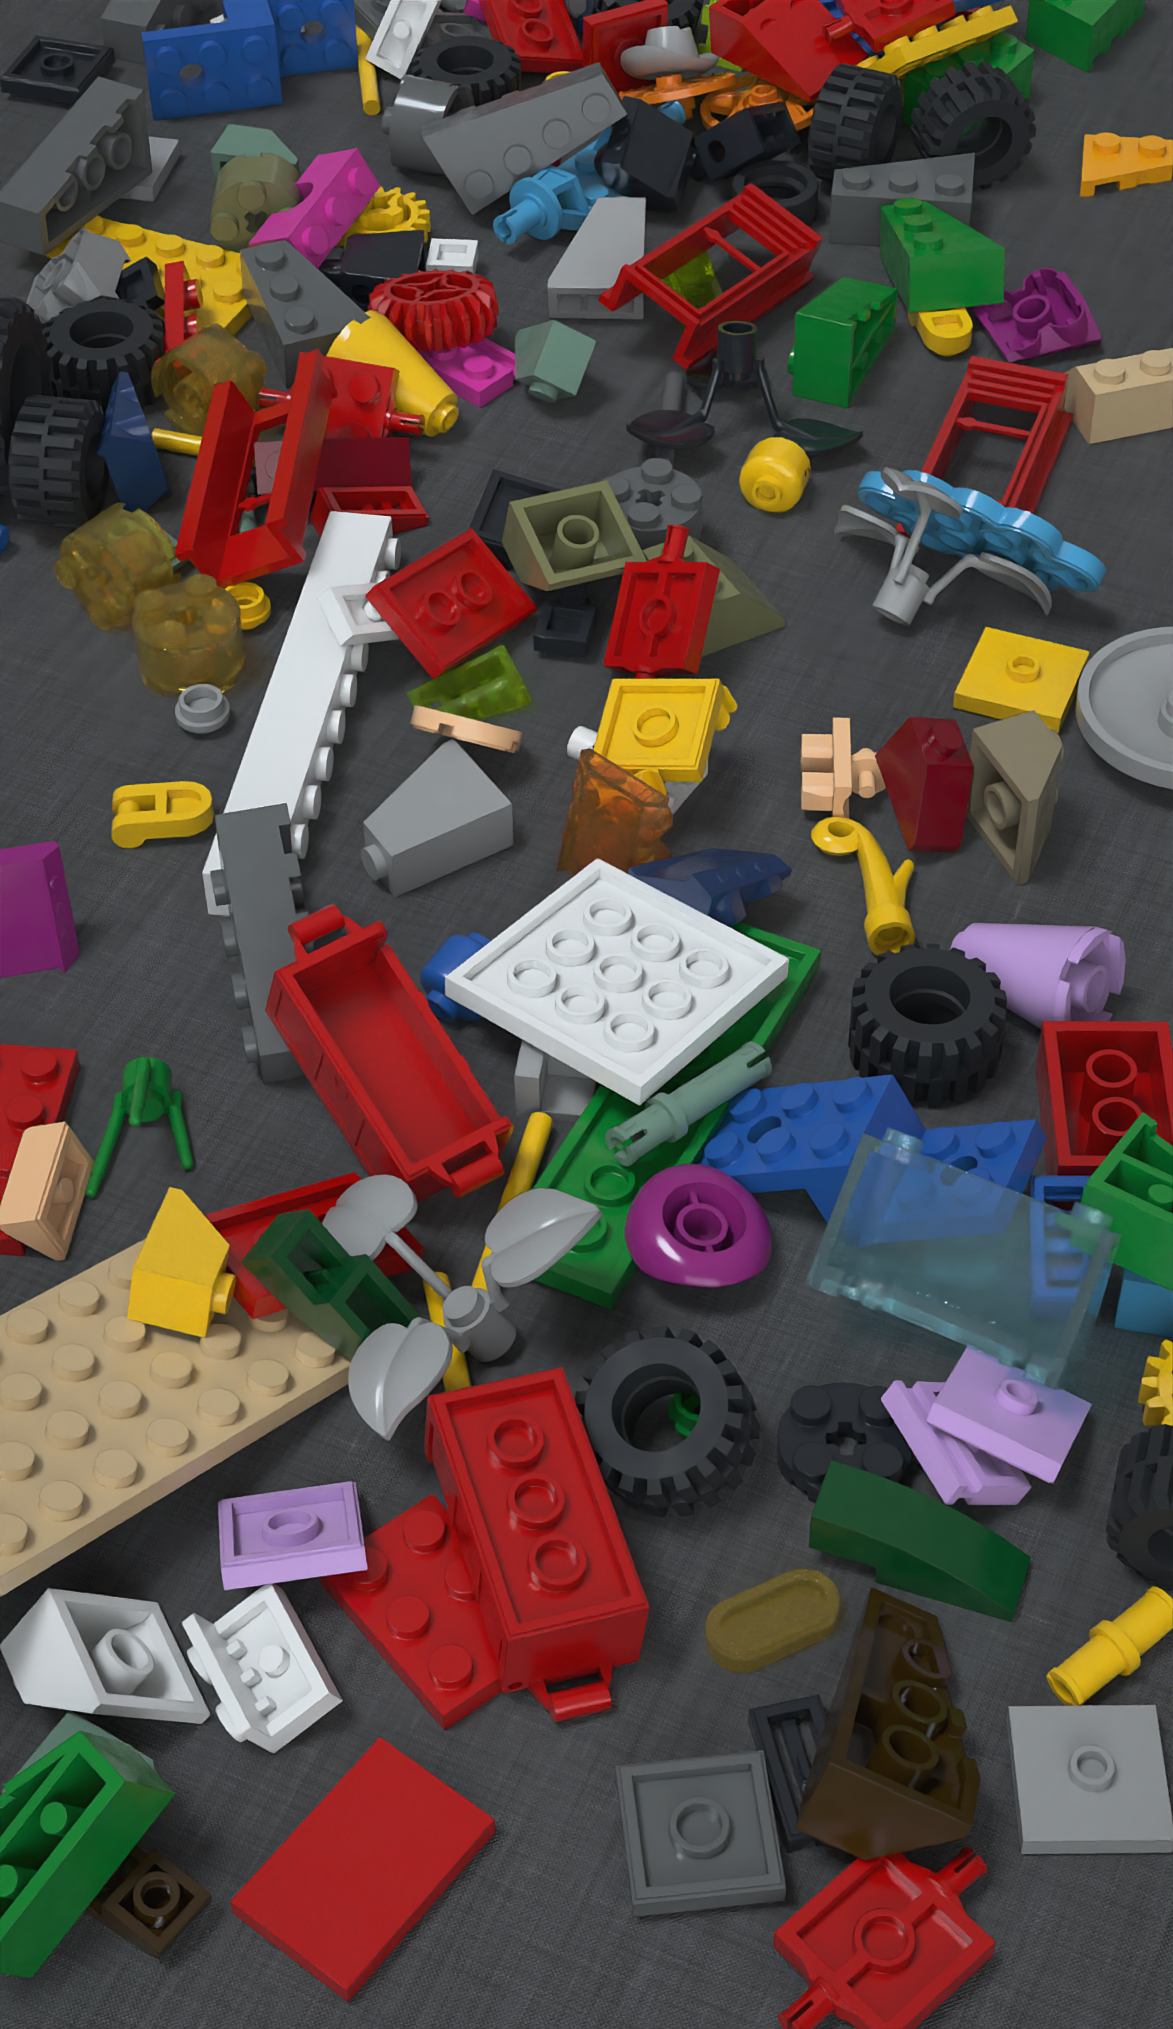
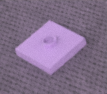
(1008, 1414)
(290, 1535)

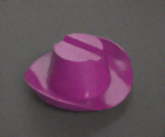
(697, 1228)

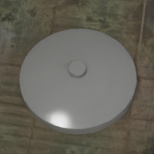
(1128, 705)

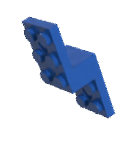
(246, 55)
(811, 1132)

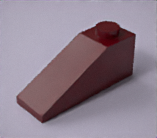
(344, 463)

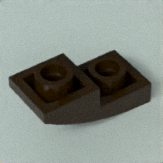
(149, 1901)

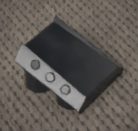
(647, 156)

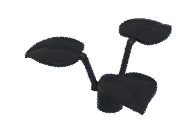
(735, 366)

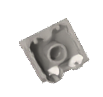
(82, 273)

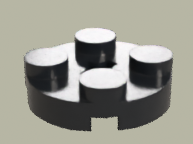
(834, 1412)

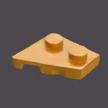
(1124, 160)

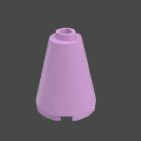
(1049, 968)

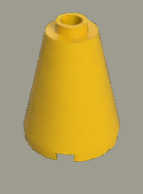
(418, 385)

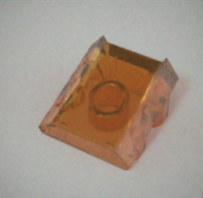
(612, 818)

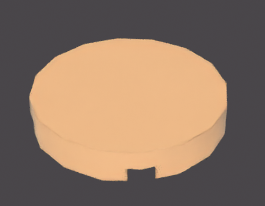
(466, 729)

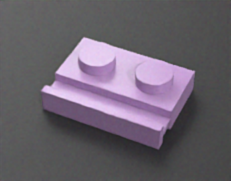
(951, 1463)

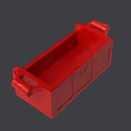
(384, 1061)
(538, 1537)

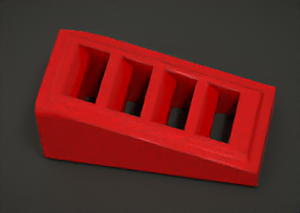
(373, 502)

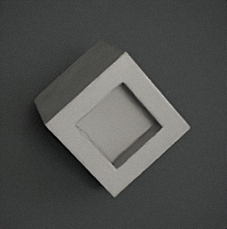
(549, 1086)

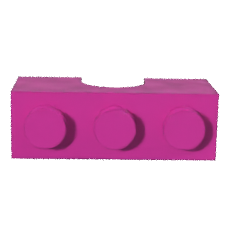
(334, 195)

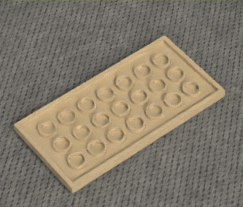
(125, 1411)

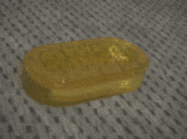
(772, 1620)

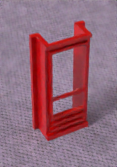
(746, 301)
(1014, 388)
(224, 470)

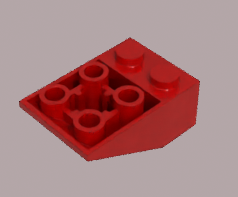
(781, 42)

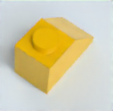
(181, 1270)

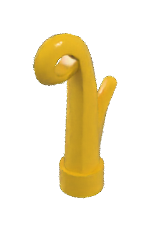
(887, 920)

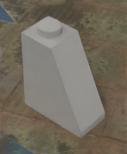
(604, 243)
(436, 822)

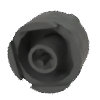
(417, 103)
(655, 498)

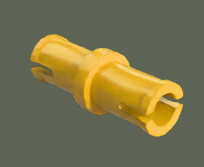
(1113, 1648)

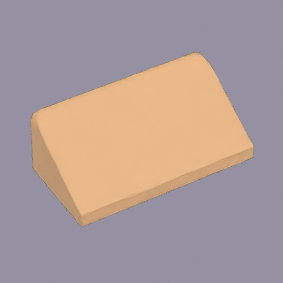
(46, 1189)

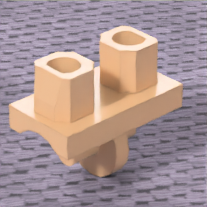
(848, 772)

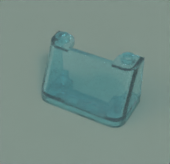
(967, 1258)

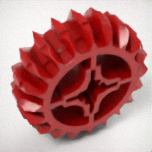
(438, 308)

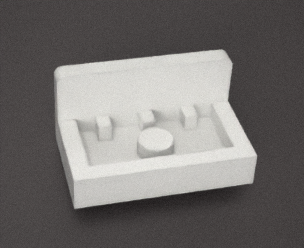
(262, 1669)

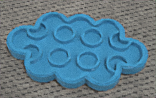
(988, 529)

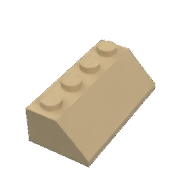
(1122, 396)

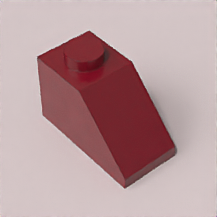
(928, 782)

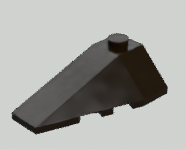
(892, 1744)

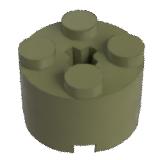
(247, 196)

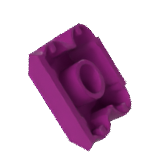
(1039, 318)
(35, 911)

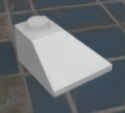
(101, 1659)

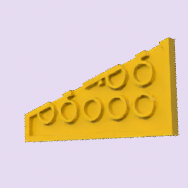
(214, 268)

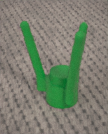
(143, 1097)

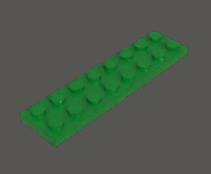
(586, 1168)

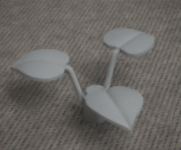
(906, 583)
(404, 1364)

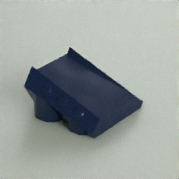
(131, 450)
(716, 880)

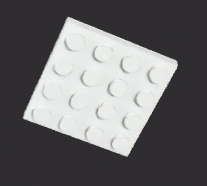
(617, 980)

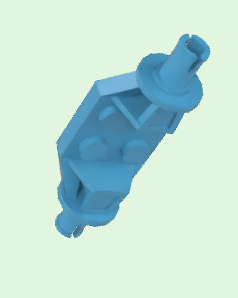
(562, 194)

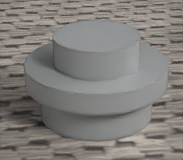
(202, 709)

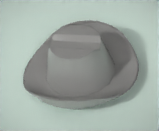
(667, 52)

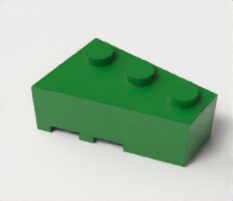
(1079, 28)
(1000, 50)
(938, 258)
(840, 339)
(1138, 1191)
(63, 1838)

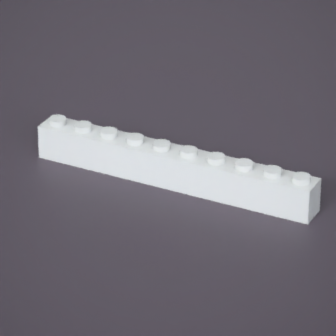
(309, 686)

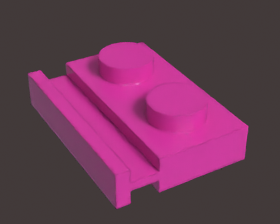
(476, 371)

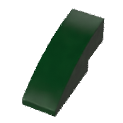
(323, 1285)
(916, 1542)

